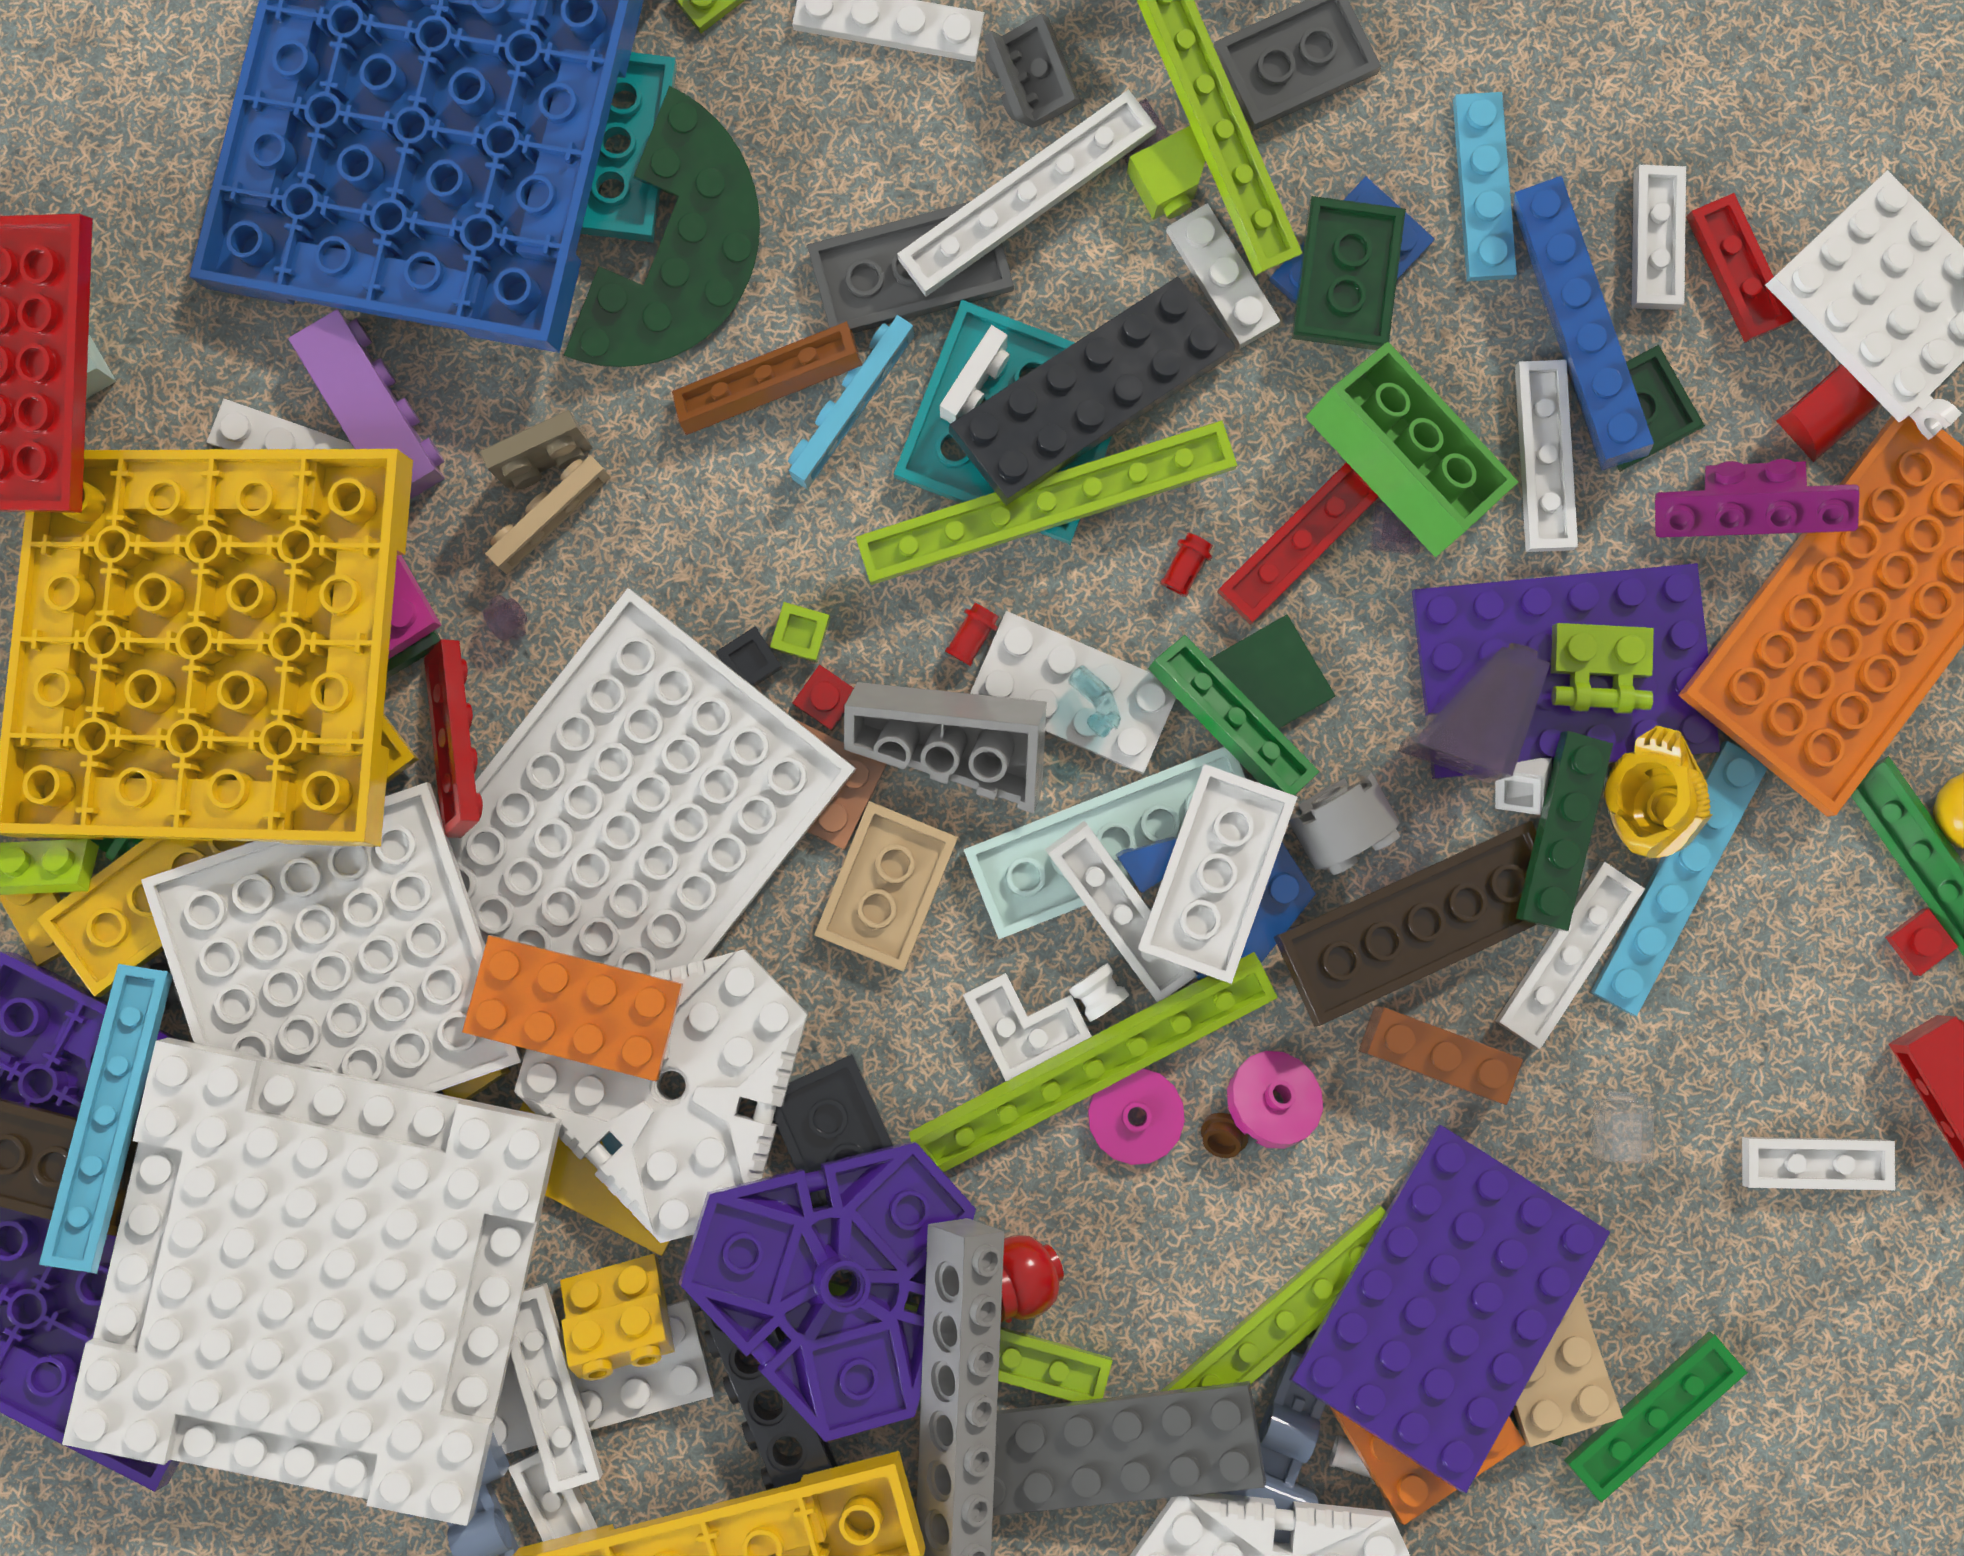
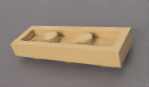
(546, 513)

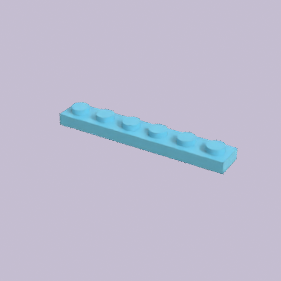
(1678, 885)
(106, 1119)

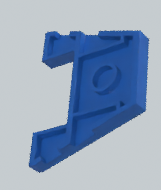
(1281, 904)

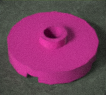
(1258, 1112)
(1140, 1142)

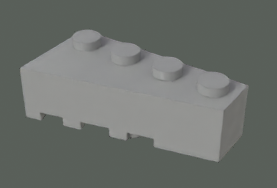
(953, 736)

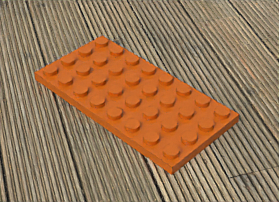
(1848, 625)

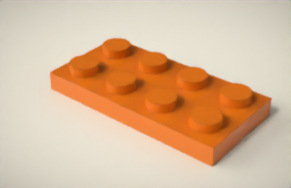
(573, 1008)

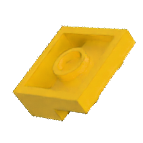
(615, 1318)

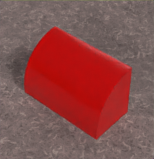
(1827, 412)

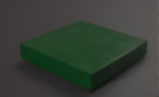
(1663, 401)
(1276, 672)

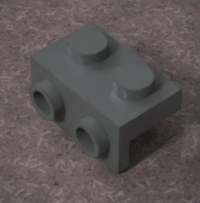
(1032, 72)

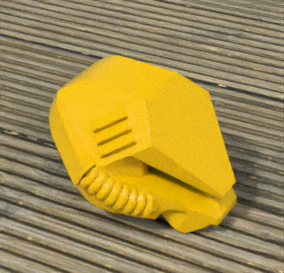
(1657, 795)

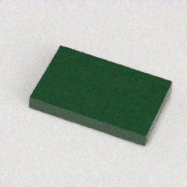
(1348, 273)

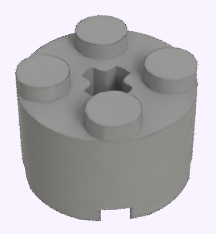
(1345, 823)

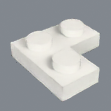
(1018, 1039)

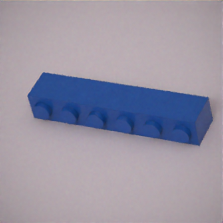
(1582, 324)

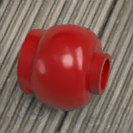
(1028, 1278)

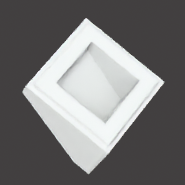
(1526, 788)

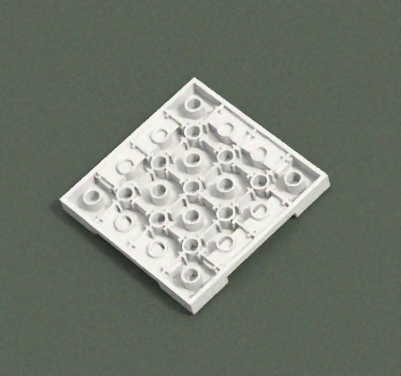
(314, 1280)

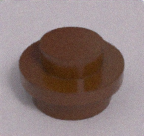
(1222, 1136)

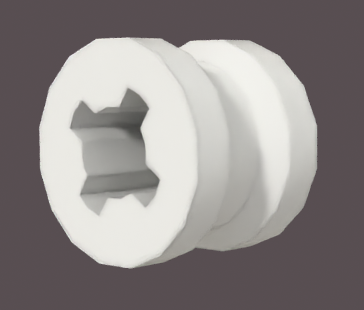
(1098, 992)

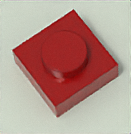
(824, 697)
(1921, 942)

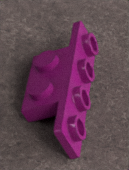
(1757, 501)

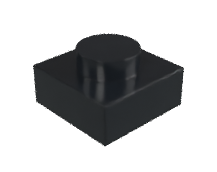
(750, 657)

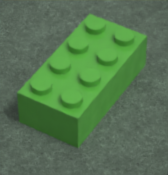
(1411, 449)

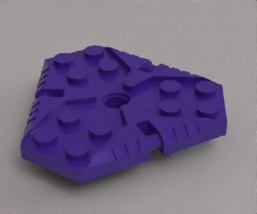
(768, 1263)

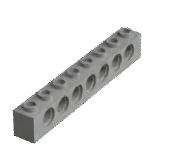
(959, 1387)

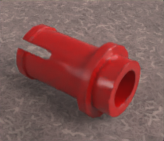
(1187, 564)
(972, 633)

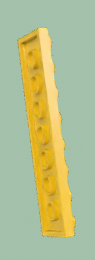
(114, 919)

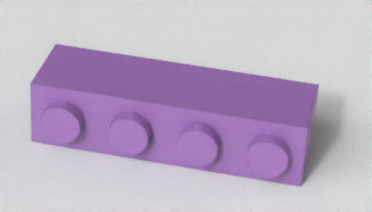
(362, 396)

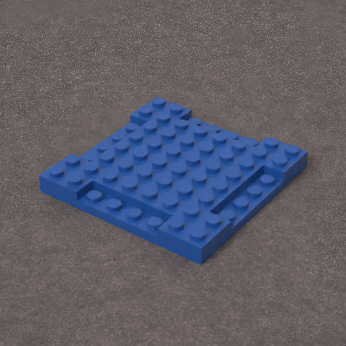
(417, 159)

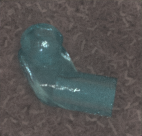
(1102, 698)

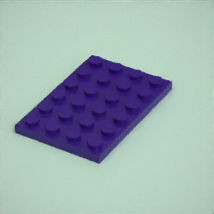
(1473, 620)
(1450, 1308)

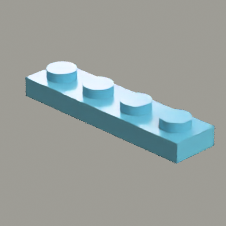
(1484, 186)
(860, 386)

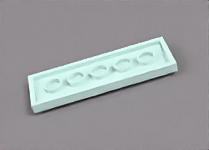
(1026, 886)

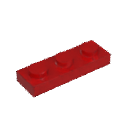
(1738, 267)

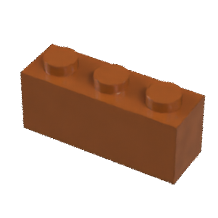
(1440, 1055)

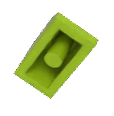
(1168, 173)

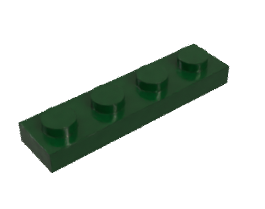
(1564, 831)

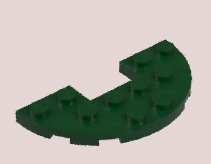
(701, 257)

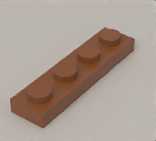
(766, 378)

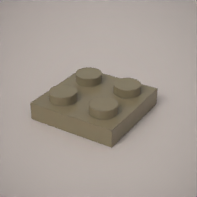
(536, 449)

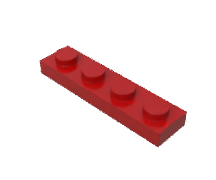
(1298, 543)
(450, 726)

